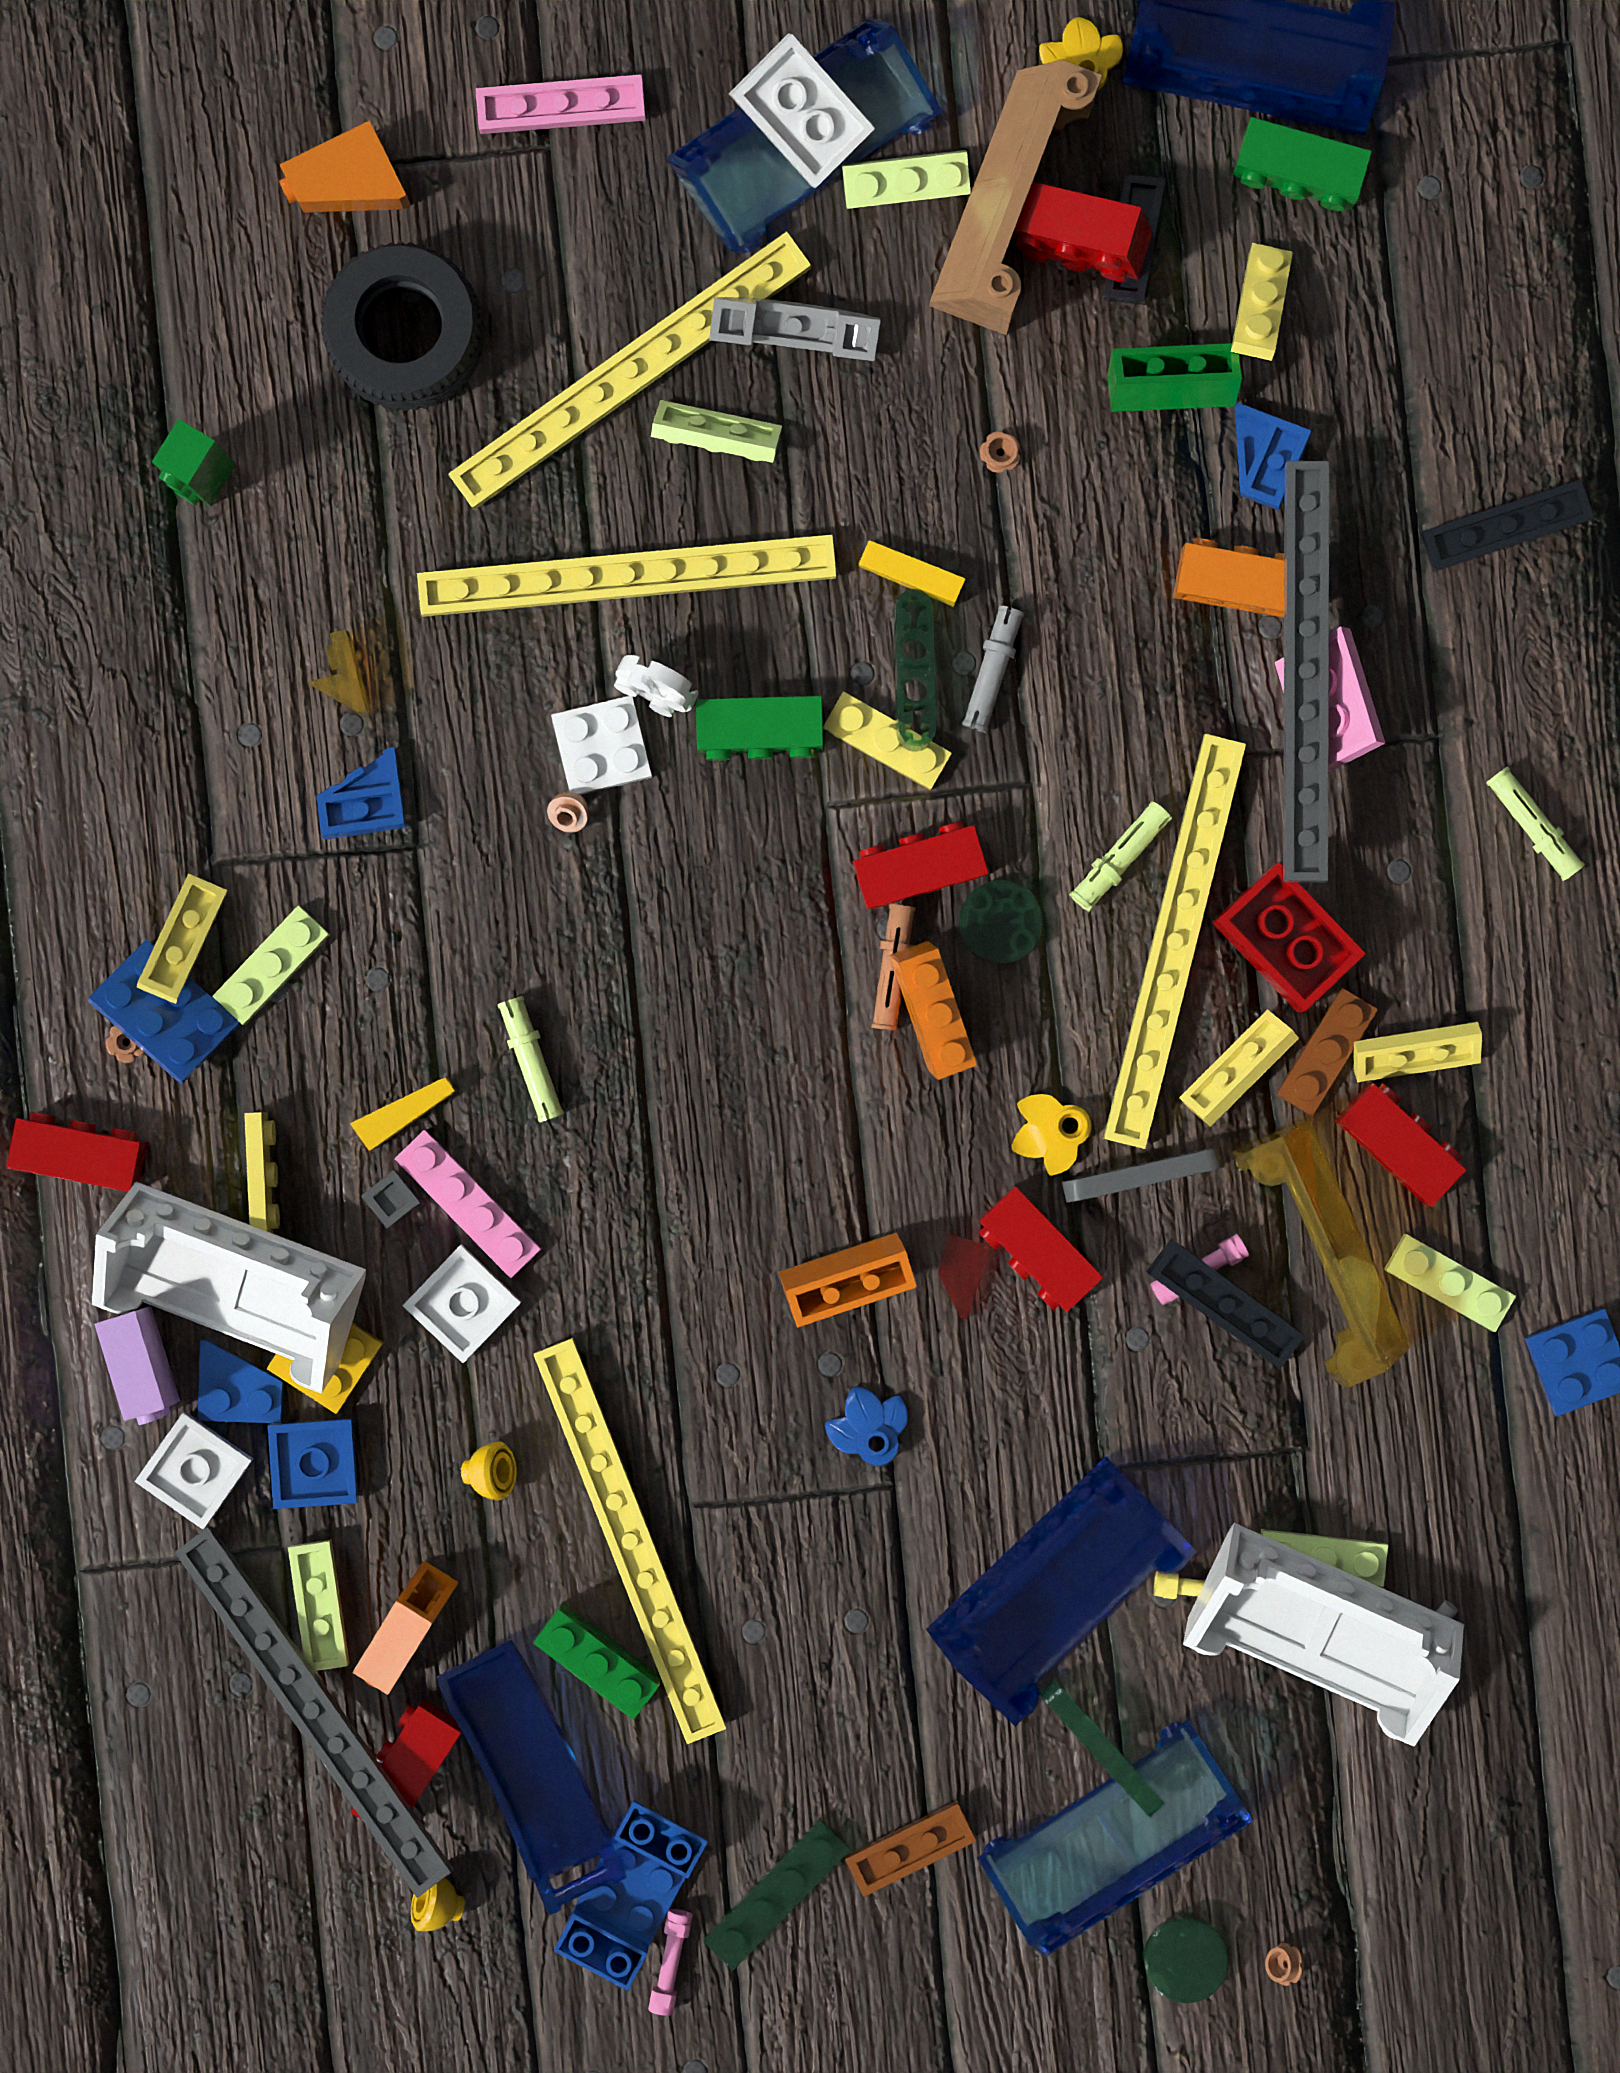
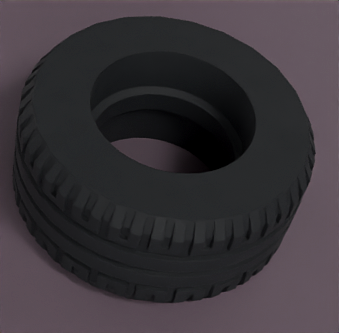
(390, 271)

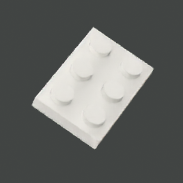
(801, 110)

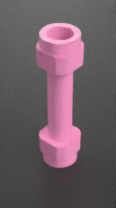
(1231, 1251)
(663, 1995)

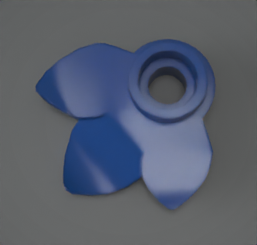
(865, 1421)

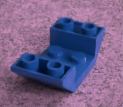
(618, 1920)

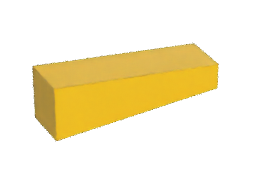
(912, 573)
(389, 1120)

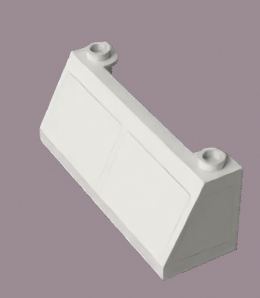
(227, 1280)
(1328, 1630)

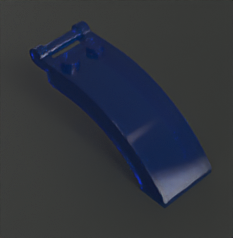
(531, 1772)

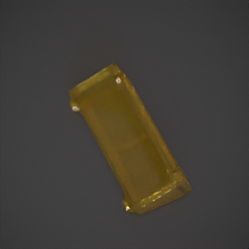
(1374, 1333)

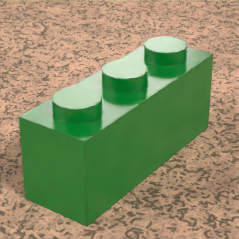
(1301, 164)
(1173, 377)
(193, 464)
(759, 727)
(597, 1661)

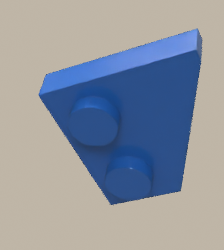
(1263, 450)
(365, 801)
(236, 1389)

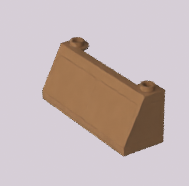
(972, 278)

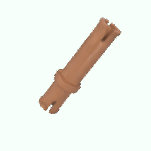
(899, 917)

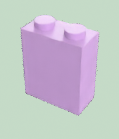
(138, 1365)

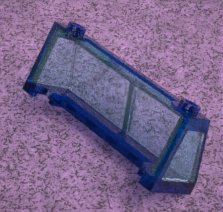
(745, 179)
(1109, 1849)

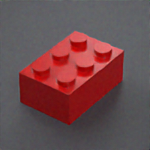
(1082, 232)
(1288, 938)

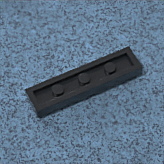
(1507, 525)
(1225, 1303)

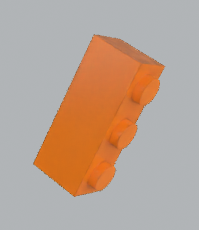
(1231, 578)
(933, 1010)
(847, 1279)

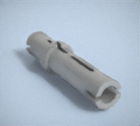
(993, 668)

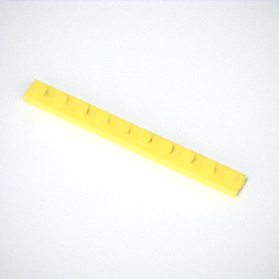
(622, 375)
(626, 575)
(1174, 941)
(630, 1540)

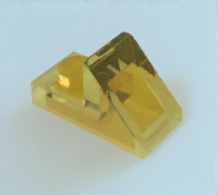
(347, 686)

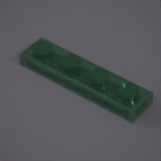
(776, 1894)

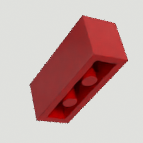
(919, 865)
(1401, 1143)
(76, 1152)
(1038, 1250)
(418, 1750)

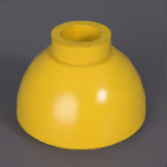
(491, 1471)
(436, 1907)

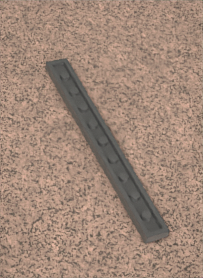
(1306, 671)
(314, 1711)

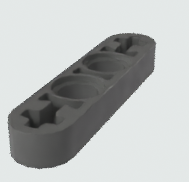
(1143, 1174)

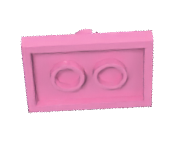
(1352, 715)

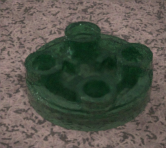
(1000, 922)
(1185, 1959)

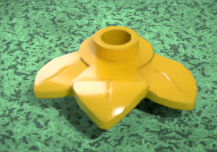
(1085, 48)
(1044, 1132)

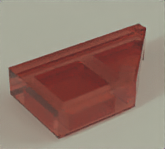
(961, 1271)

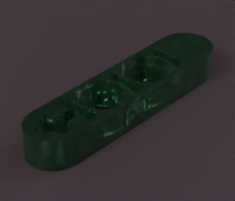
(919, 670)
(1102, 1748)

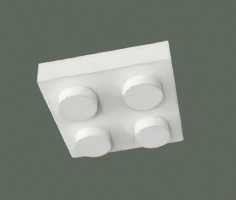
(601, 745)
(462, 1303)
(194, 1470)

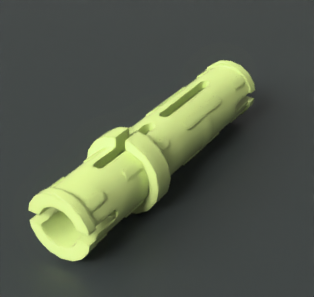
(1535, 824)
(1114, 863)
(530, 1058)

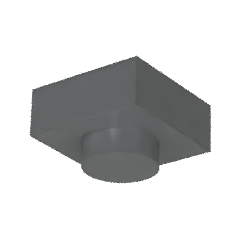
(391, 1198)

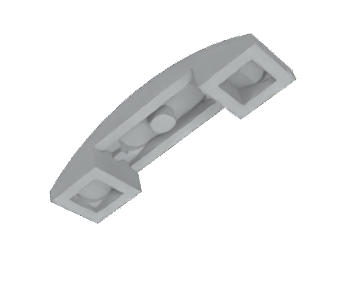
(794, 325)

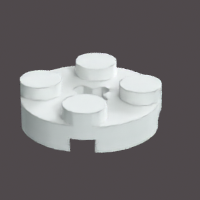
(657, 684)

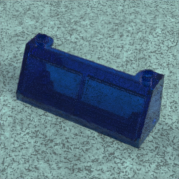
(1266, 56)
(1056, 1588)

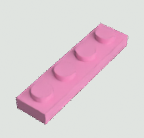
(560, 104)
(468, 1203)

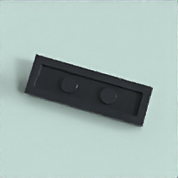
(1149, 195)

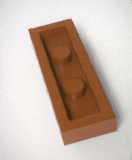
(1326, 1051)
(910, 1848)

